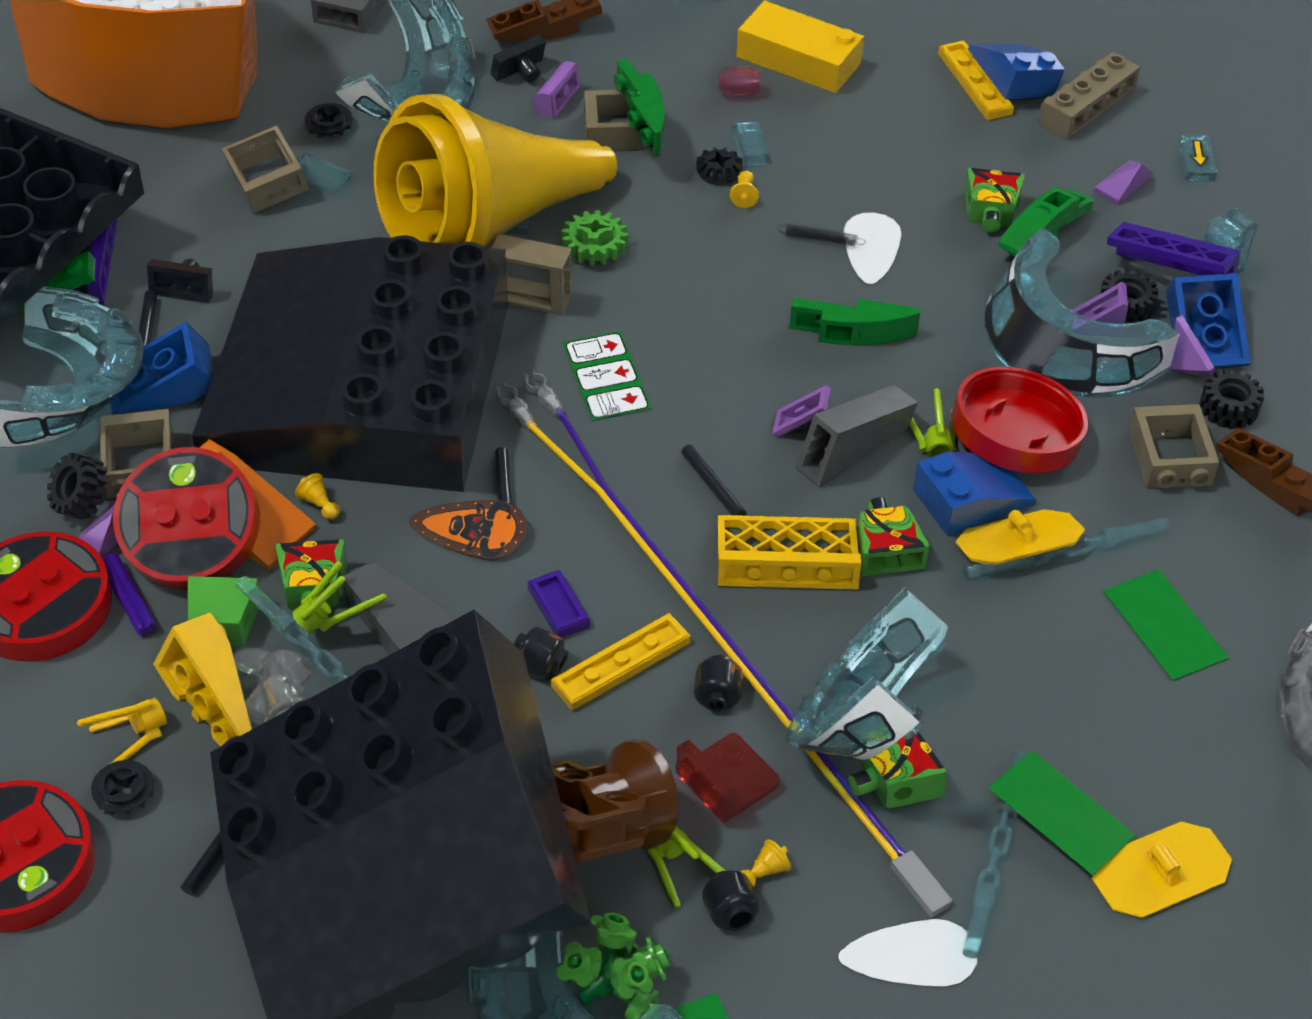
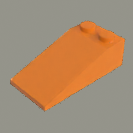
(278, 516)

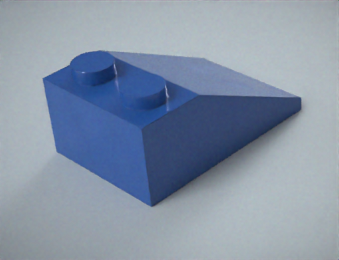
(1019, 69)
(1214, 314)
(172, 373)
(968, 490)

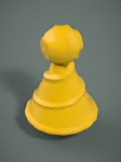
(744, 193)
(313, 491)
(769, 861)

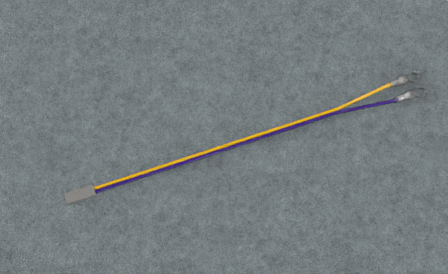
(907, 866)

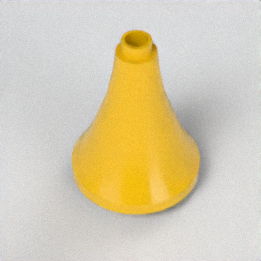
(471, 178)

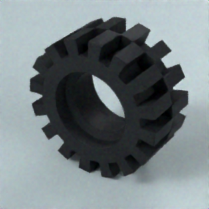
(1139, 288)
(1229, 411)
(77, 486)

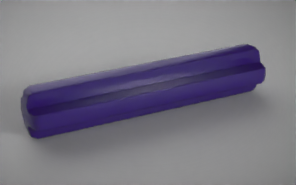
(129, 595)

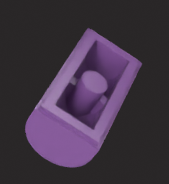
(557, 90)

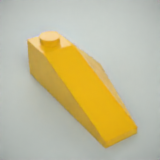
(202, 670)

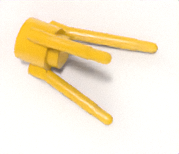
(144, 716)

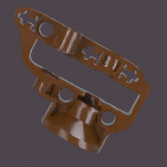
(619, 802)

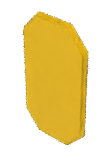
(1020, 536)
(1163, 869)

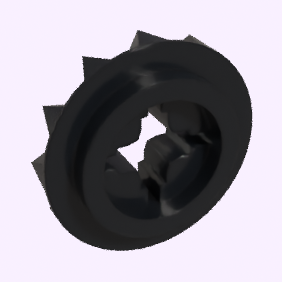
(329, 112)
(709, 168)
(126, 774)

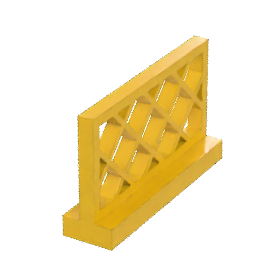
(788, 566)

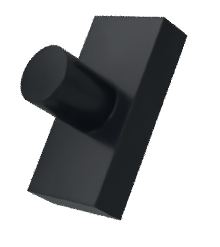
(520, 58)
(180, 279)

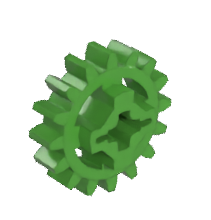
(595, 237)

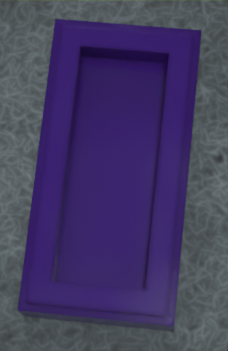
(558, 604)

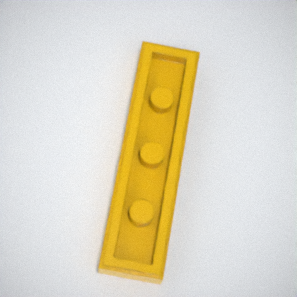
(975, 81)
(620, 661)

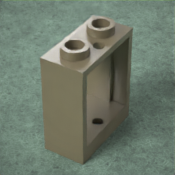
(611, 134)
(274, 185)
(532, 294)
(1166, 423)
(118, 432)

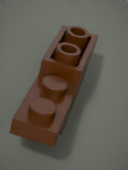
(549, 21)
(1268, 470)

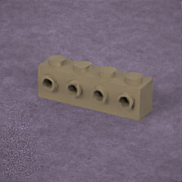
(1089, 95)

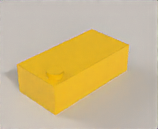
(800, 46)

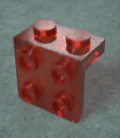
(726, 775)

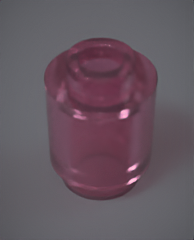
(739, 80)

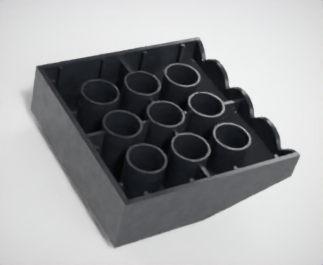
(53, 203)
(361, 361)
(396, 830)

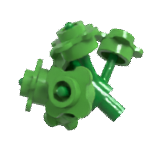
(607, 971)

